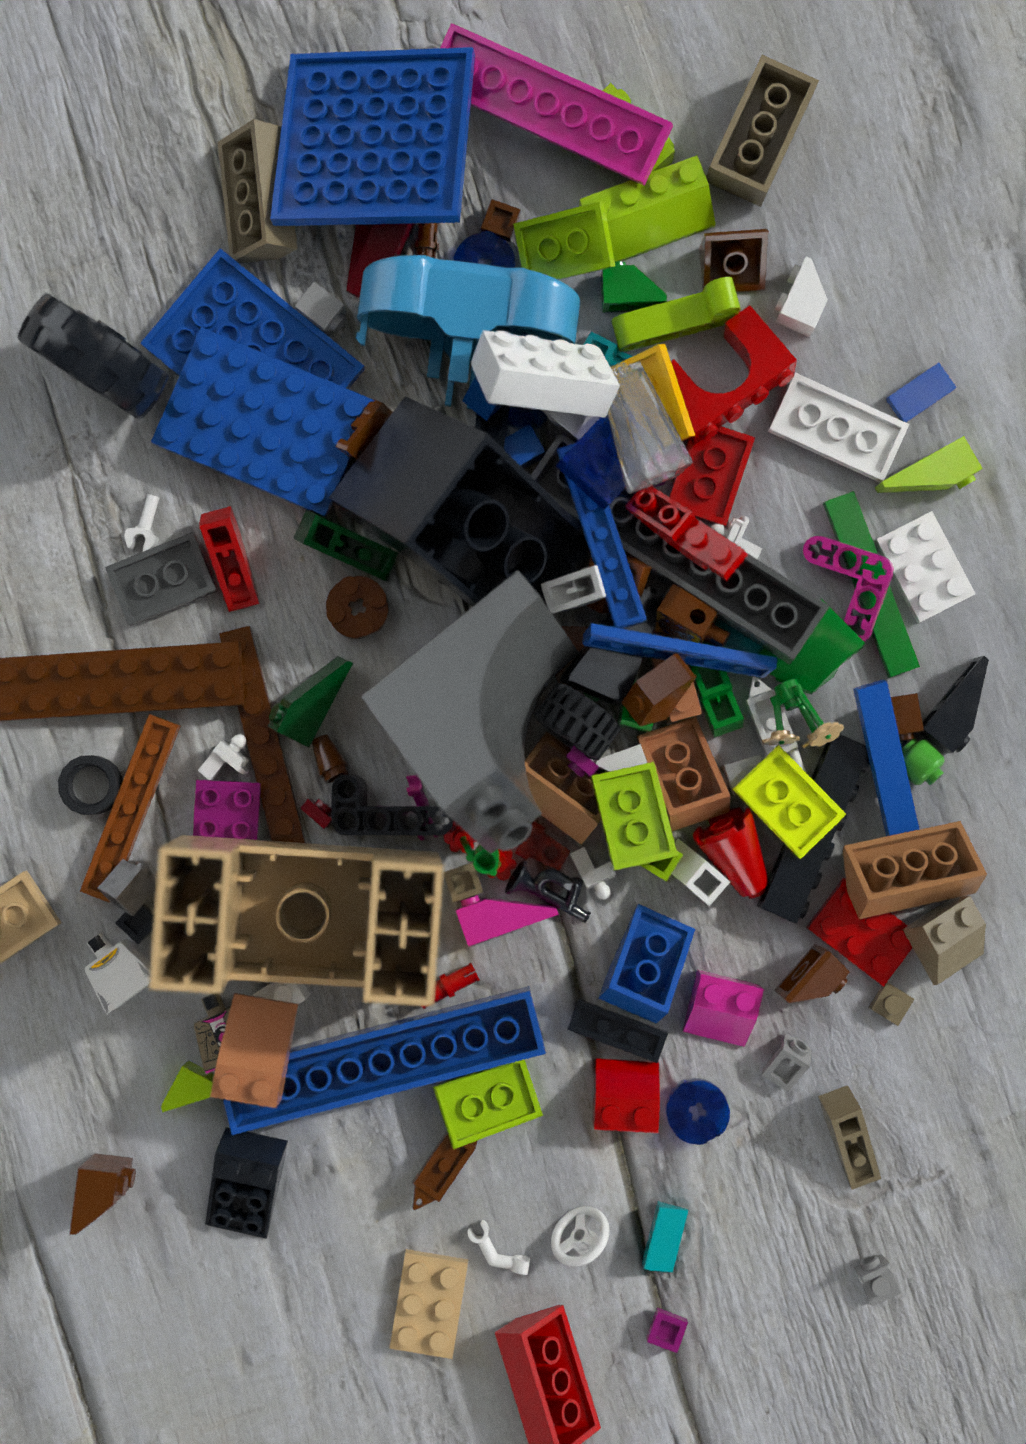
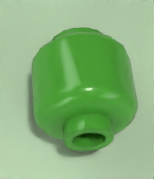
(922, 762)

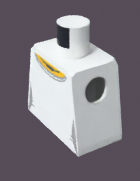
(117, 972)

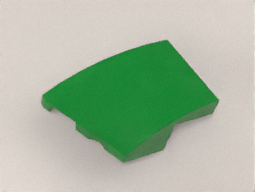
(821, 655)

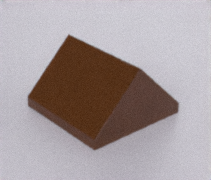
(736, 256)

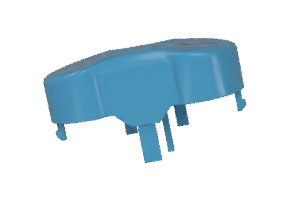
(458, 301)

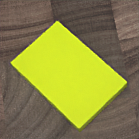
(789, 802)

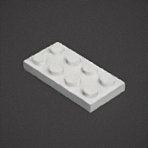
(838, 428)

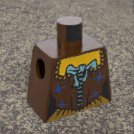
(689, 619)

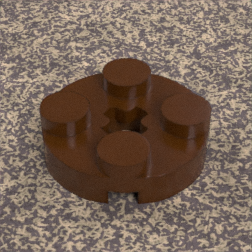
(348, 591)

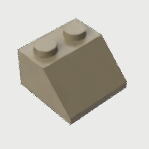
(948, 937)

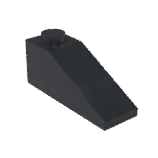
(956, 712)

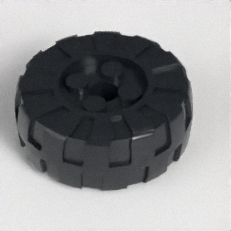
(93, 355)

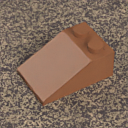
(686, 773)
(255, 1051)

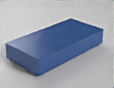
(921, 393)

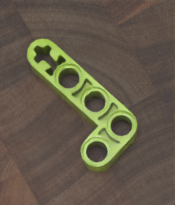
(677, 317)

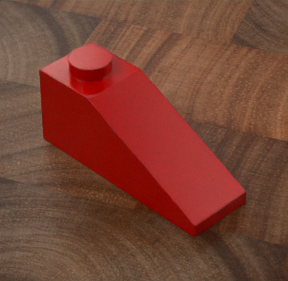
(229, 558)

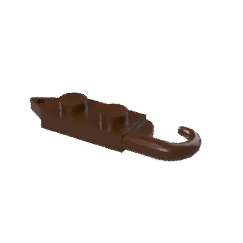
(440, 1171)

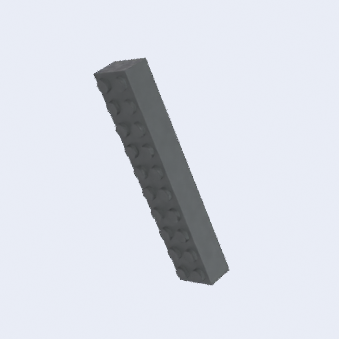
(751, 601)

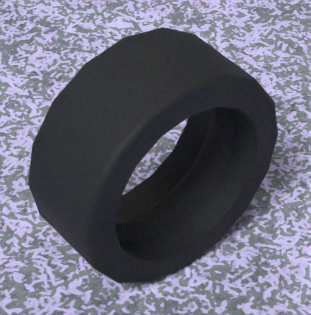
(66, 778)

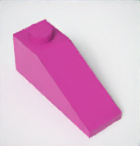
(494, 917)

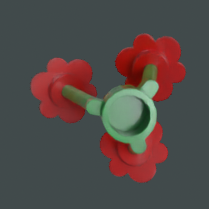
(495, 864)

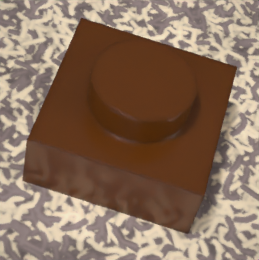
(500, 219)

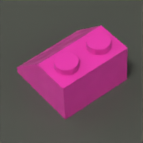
(722, 1008)

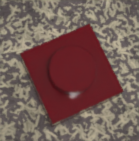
(318, 811)

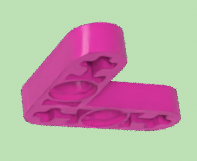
(865, 582)

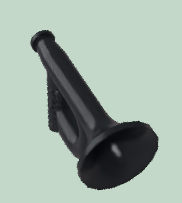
(523, 881)

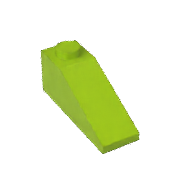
(939, 471)

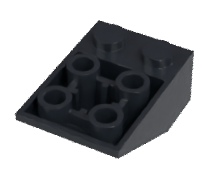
(245, 1182)

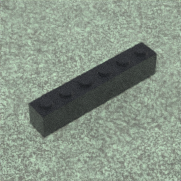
(794, 877)

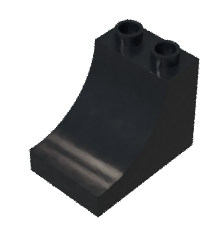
(459, 505)

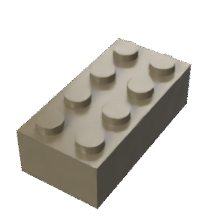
(761, 130)

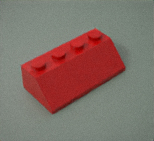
(547, 1378)

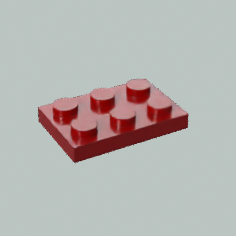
(715, 476)
(870, 943)

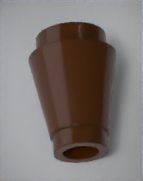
(328, 759)

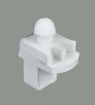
(735, 531)
(224, 754)
(591, 876)

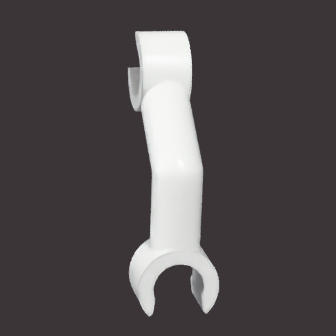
(517, 1263)

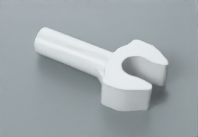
(144, 526)

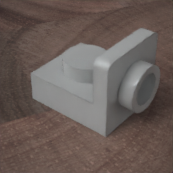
(788, 1062)
(877, 1279)

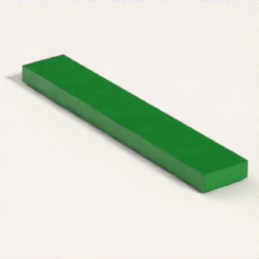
(889, 630)

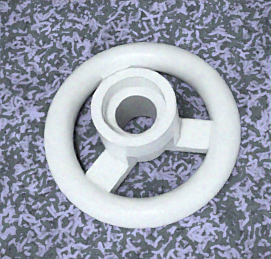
(582, 1239)

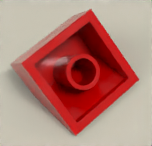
(626, 1095)

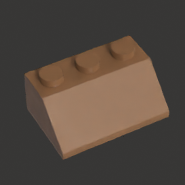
(560, 792)

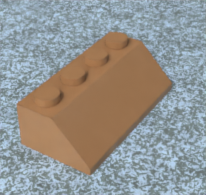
(911, 869)

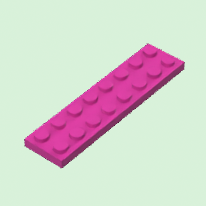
(562, 108)

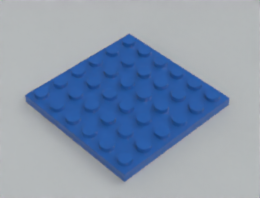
(374, 137)

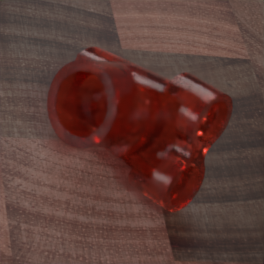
(536, 845)

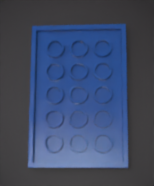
(246, 311)
(260, 421)

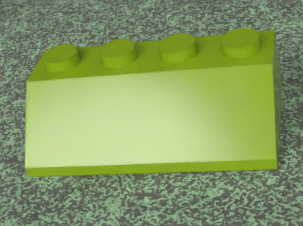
(663, 211)

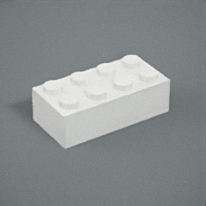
(544, 374)

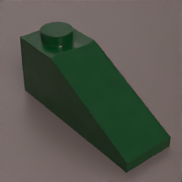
(345, 545)
(306, 706)

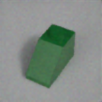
(628, 289)

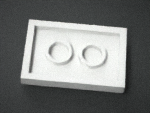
(925, 567)

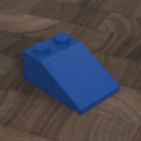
(647, 964)

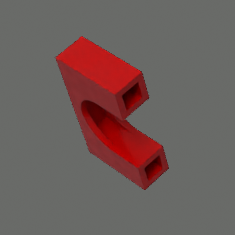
(768, 366)

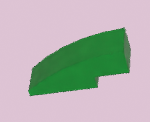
(717, 700)

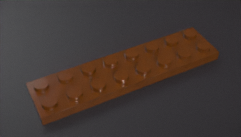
(121, 681)

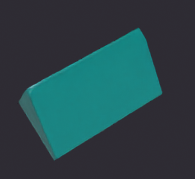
(664, 1237)

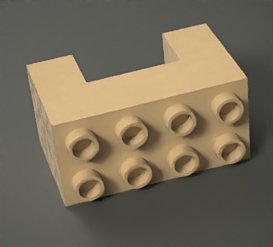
(297, 917)

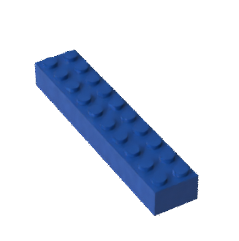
(400, 1057)

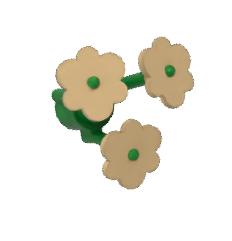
(791, 696)

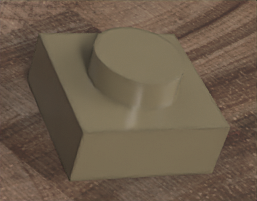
(463, 882)
(891, 1003)

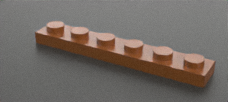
(131, 802)

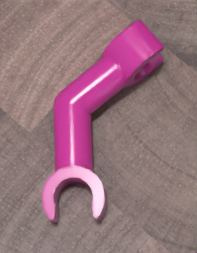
(416, 791)

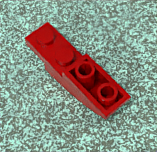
(685, 532)

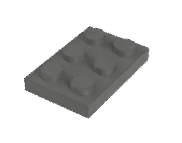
(161, 579)

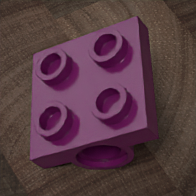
(227, 809)

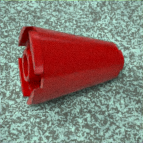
(735, 851)

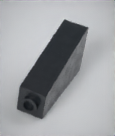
(607, 672)

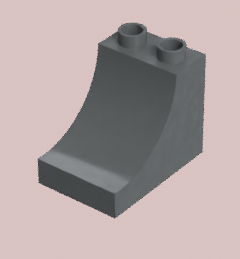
(467, 706)

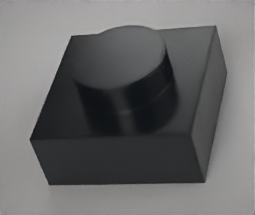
(139, 925)

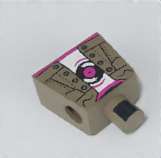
(211, 1030)

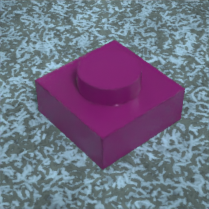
(581, 763)
(667, 1330)

